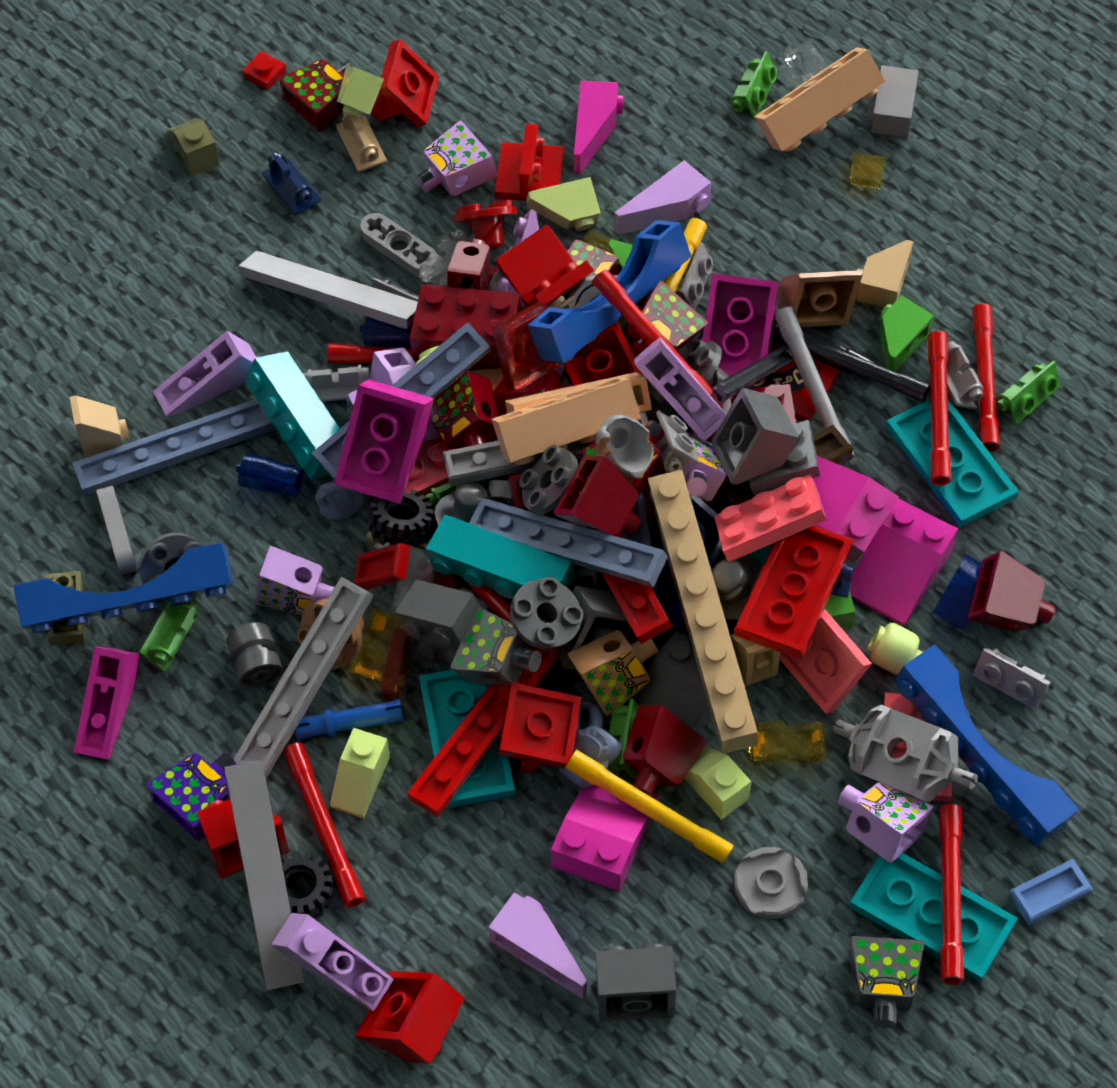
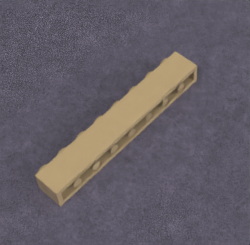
(702, 612)

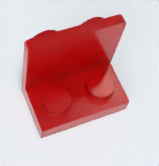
(541, 268)

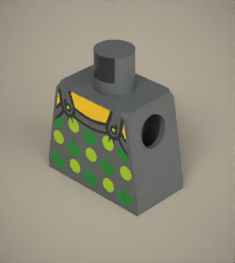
(493, 652)
(885, 975)

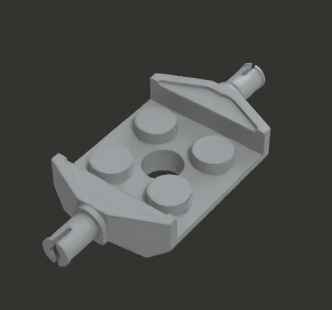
(922, 770)

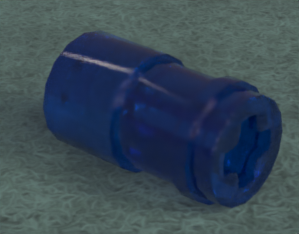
(385, 335)
(268, 475)

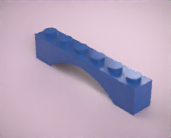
(653, 257)
(196, 572)
(1031, 801)

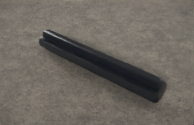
(753, 373)

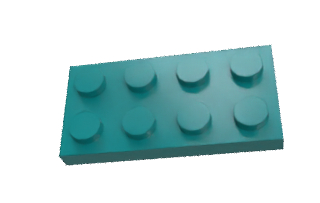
(977, 479)
(446, 705)
(909, 903)

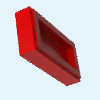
(382, 566)

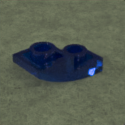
(958, 595)

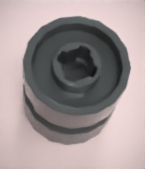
(254, 655)

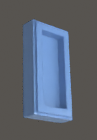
(1050, 891)

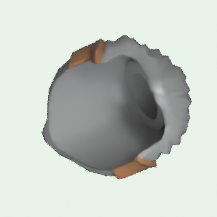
(625, 445)

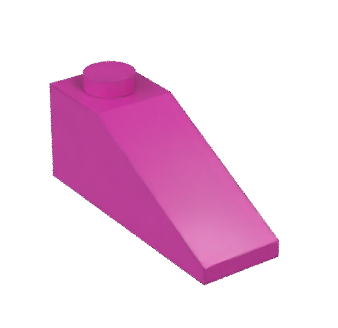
(595, 119)
(105, 700)

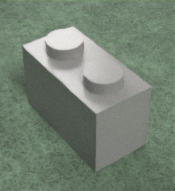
(893, 102)

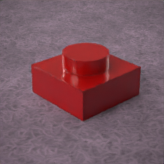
(264, 70)

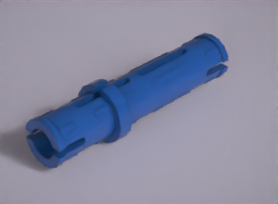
(346, 720)

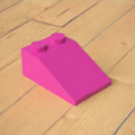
(740, 319)
(383, 440)
(852, 504)
(902, 561)
(599, 838)

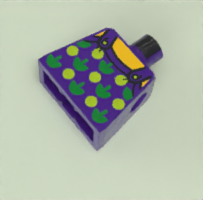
(190, 788)

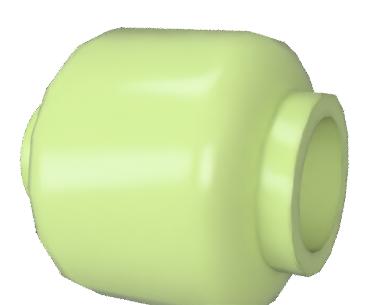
(893, 647)

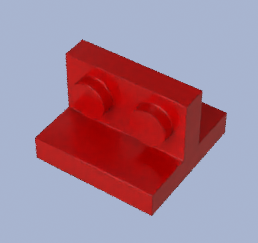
(406, 86)
(528, 166)
(538, 726)

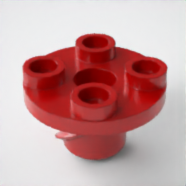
(486, 222)

